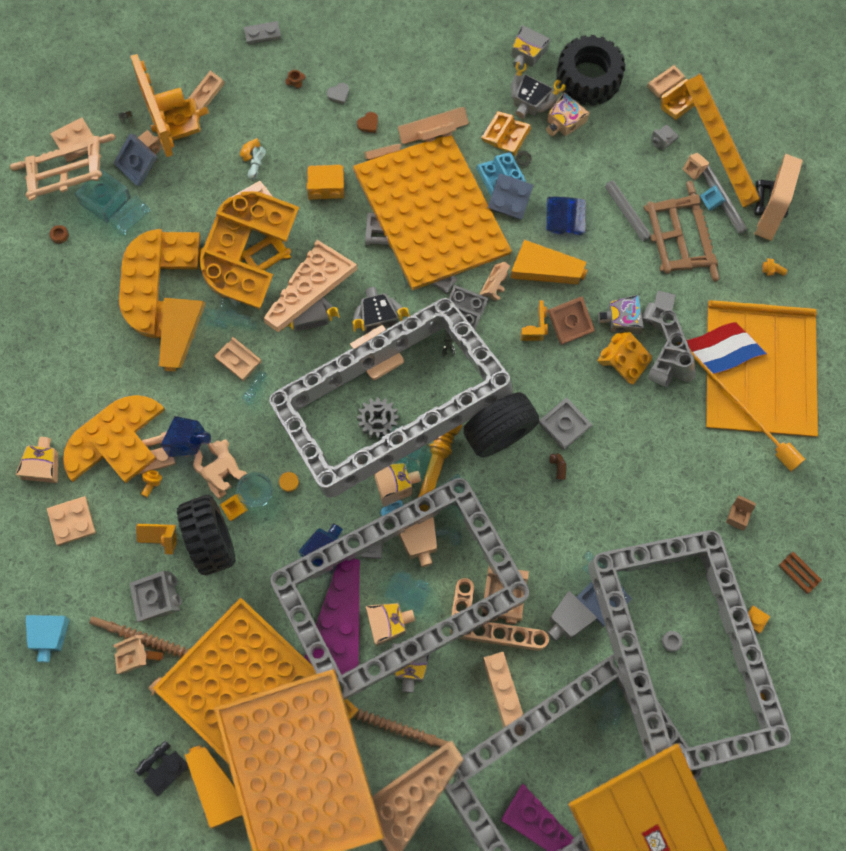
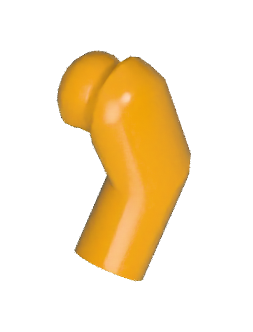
(247, 148)

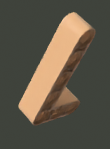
(780, 197)
(489, 628)

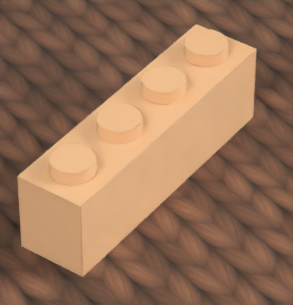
(503, 690)

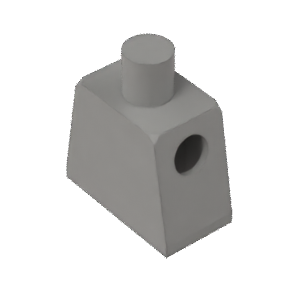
(570, 618)

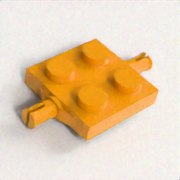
(184, 119)

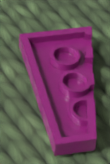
(535, 821)

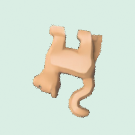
(219, 469)

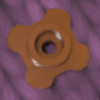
(295, 74)

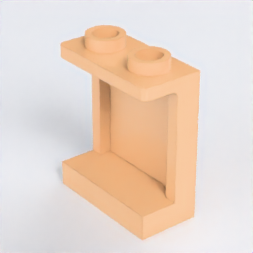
(494, 585)

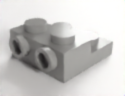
(155, 596)

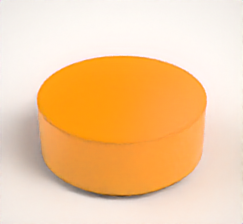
(288, 482)

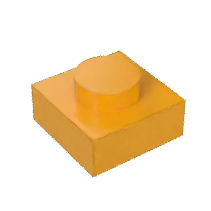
(233, 508)
(758, 619)

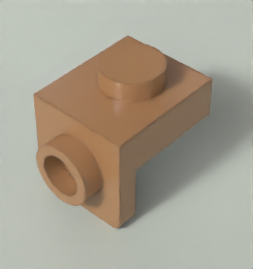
(740, 512)

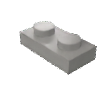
(262, 32)

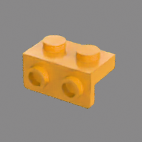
(677, 101)

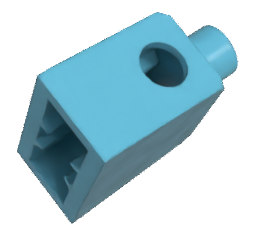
(45, 634)

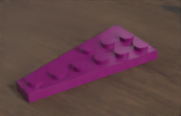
(340, 617)

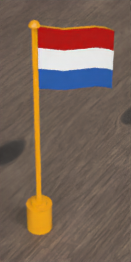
(724, 350)

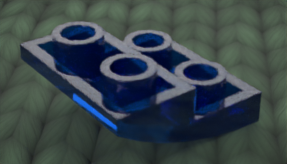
(565, 215)

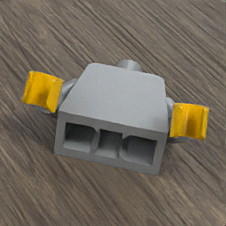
(314, 316)

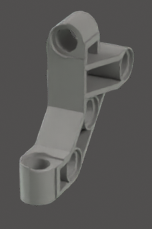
(673, 360)

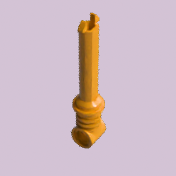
(440, 450)

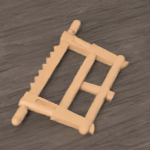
(92, 161)

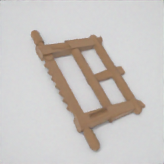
(685, 263)

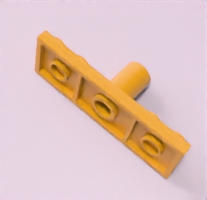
(158, 104)

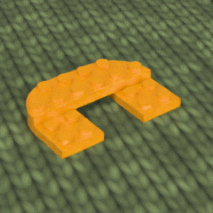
(228, 239)
(141, 275)

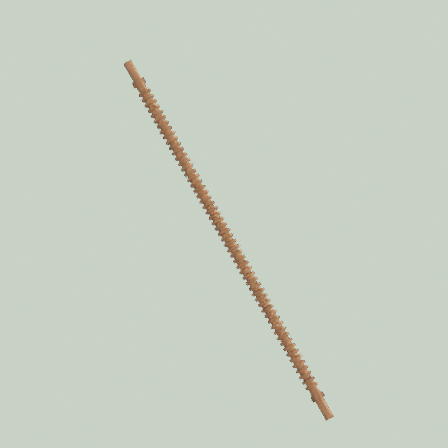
(112, 627)

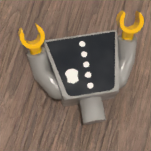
(532, 95)
(377, 311)

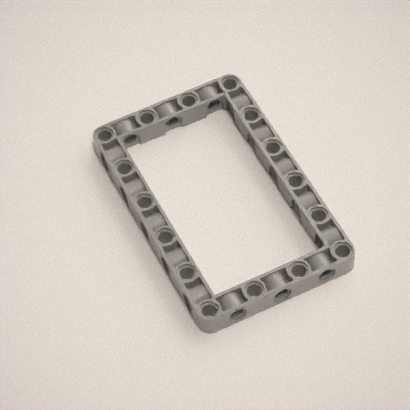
(405, 439)
(370, 535)
(741, 634)
(463, 797)

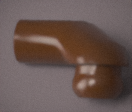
(561, 465)

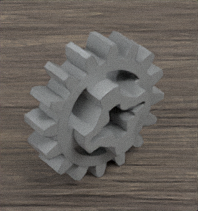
(372, 411)

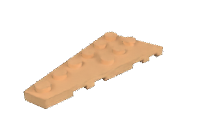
(310, 282)
(411, 796)

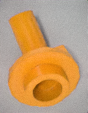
(770, 267)
(152, 479)

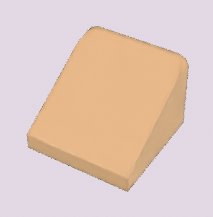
(695, 165)

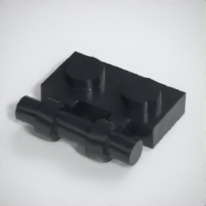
(166, 773)

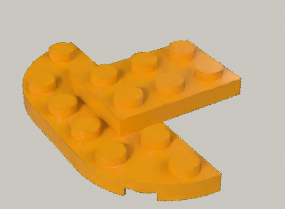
(113, 437)

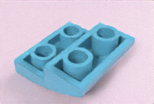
(501, 164)

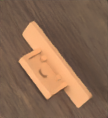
(433, 126)

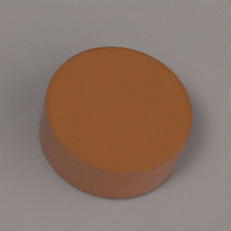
(59, 234)

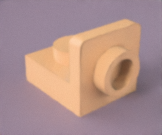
(151, 142)

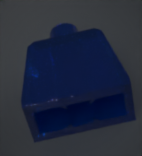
(184, 437)
(319, 540)

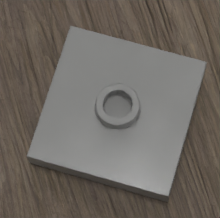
(565, 423)

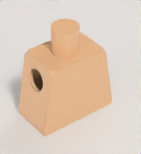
(420, 541)

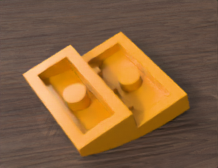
(499, 130)

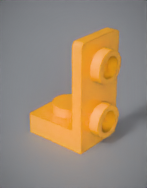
(533, 333)
(158, 534)

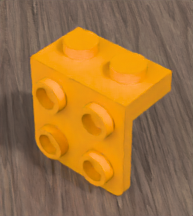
(325, 182)
(626, 356)

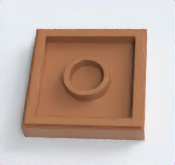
(571, 320)

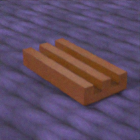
(809, 571)

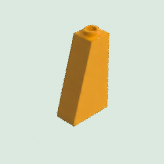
(547, 265)
(178, 329)
(213, 787)

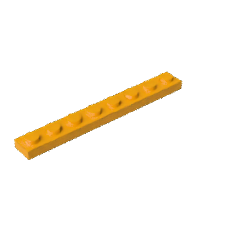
(722, 141)

